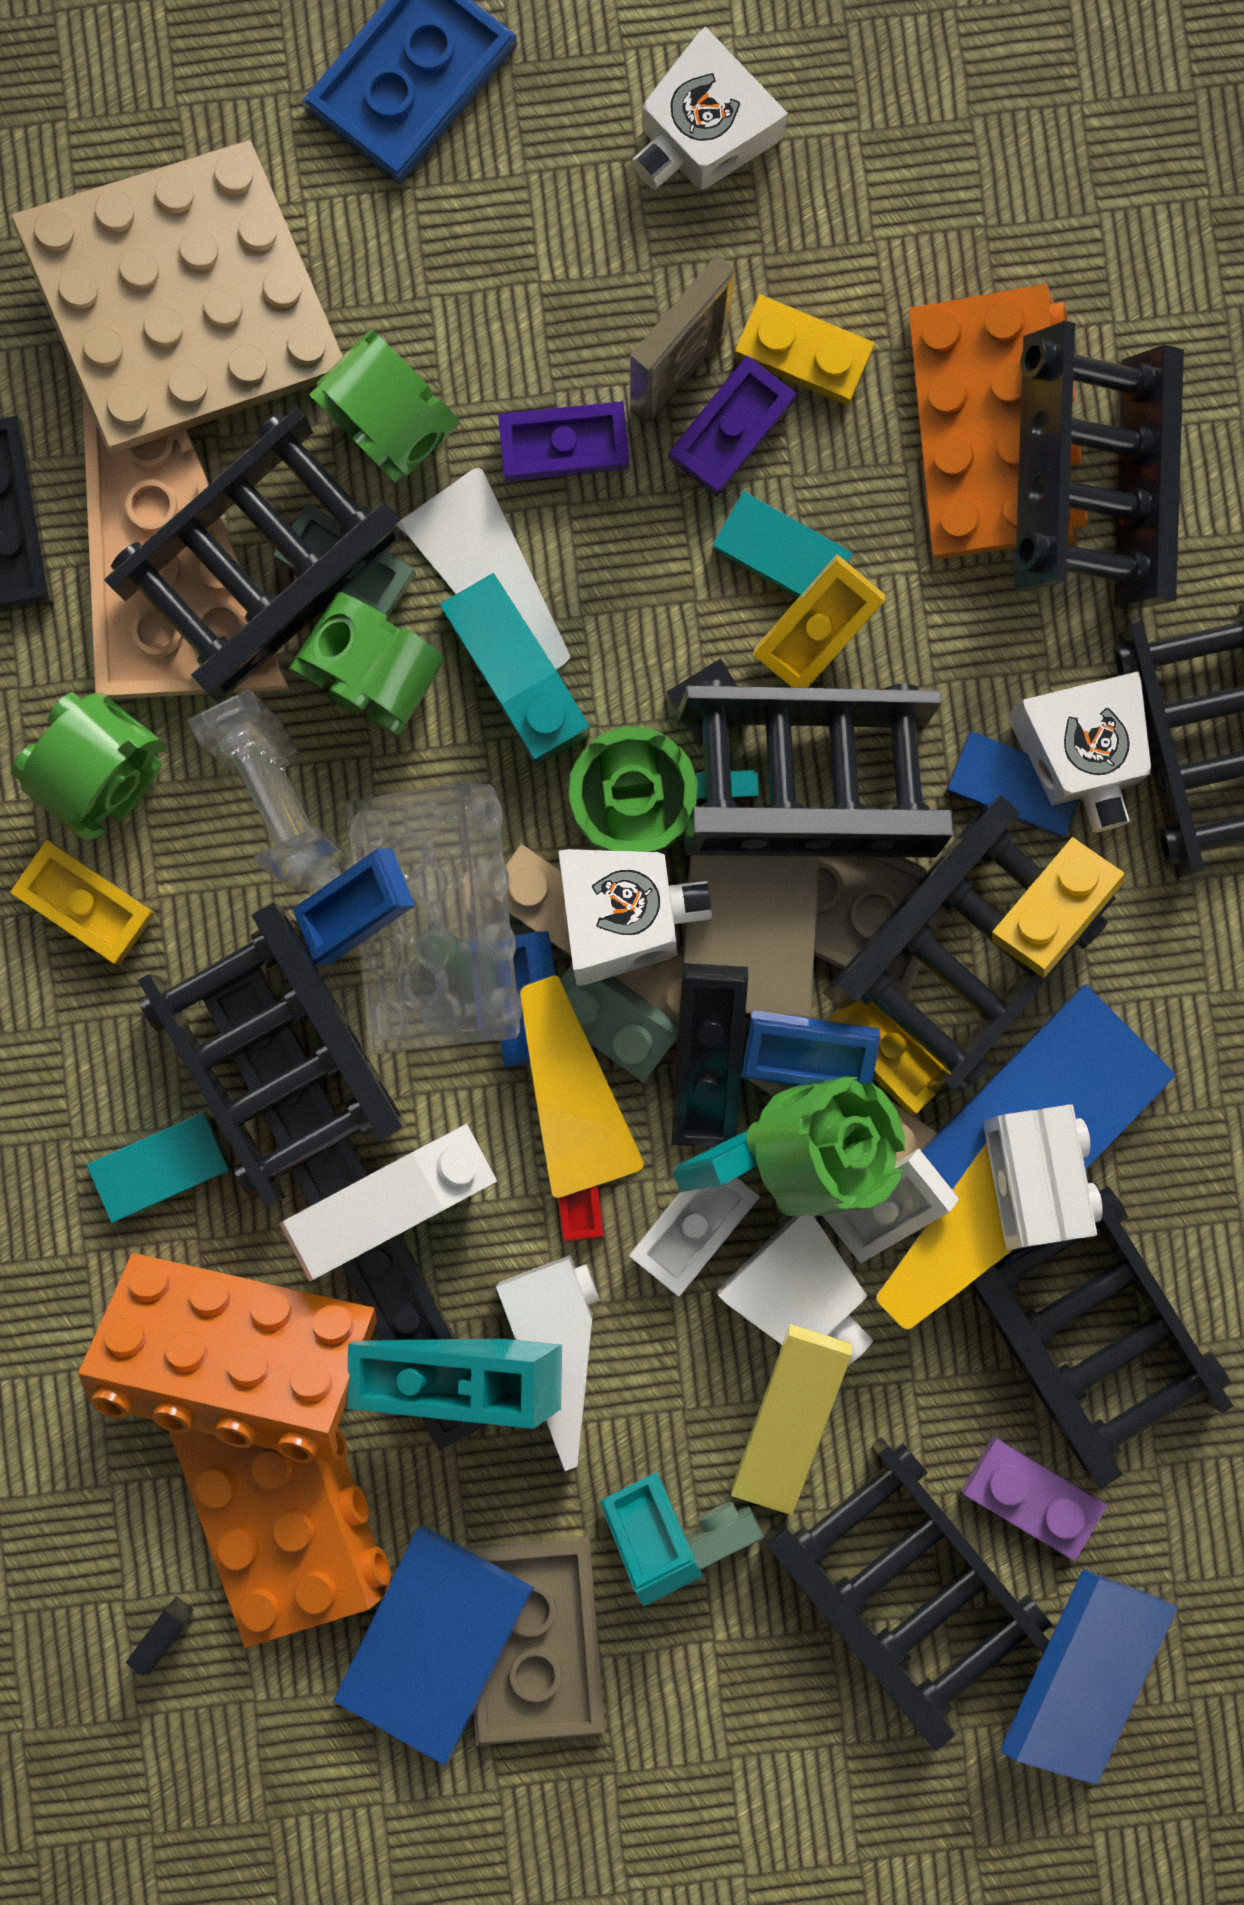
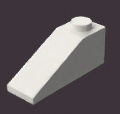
(388, 1202)
(554, 1308)

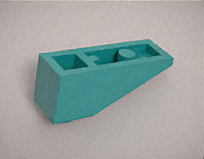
(516, 670)
(457, 1379)

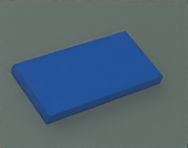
(1074, 1059)

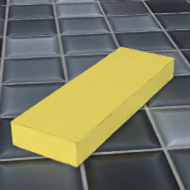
(791, 1419)

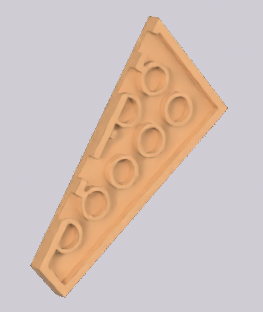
(126, 504)

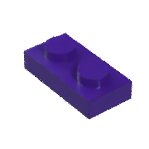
(732, 426)
(564, 441)

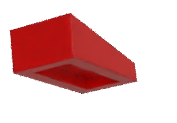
(581, 1215)

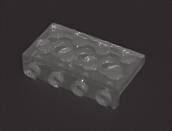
(448, 962)

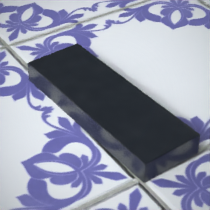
(22, 550)
(709, 1054)

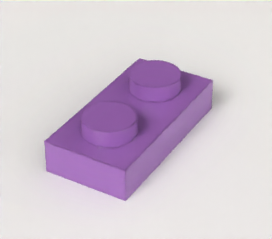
(1033, 1498)

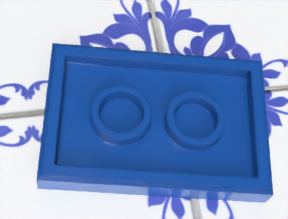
(408, 78)
(433, 1644)
(1088, 1678)

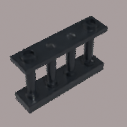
(1146, 471)
(317, 575)
(784, 825)
(1180, 840)
(909, 933)
(335, 1056)
(1064, 1386)
(889, 1650)

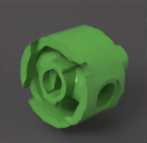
(384, 406)
(368, 663)
(89, 763)
(632, 791)
(828, 1147)

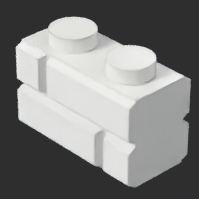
(1042, 1176)

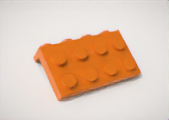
(971, 414)
(225, 1357)
(283, 1535)

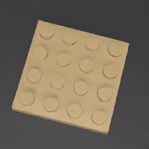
(178, 295)

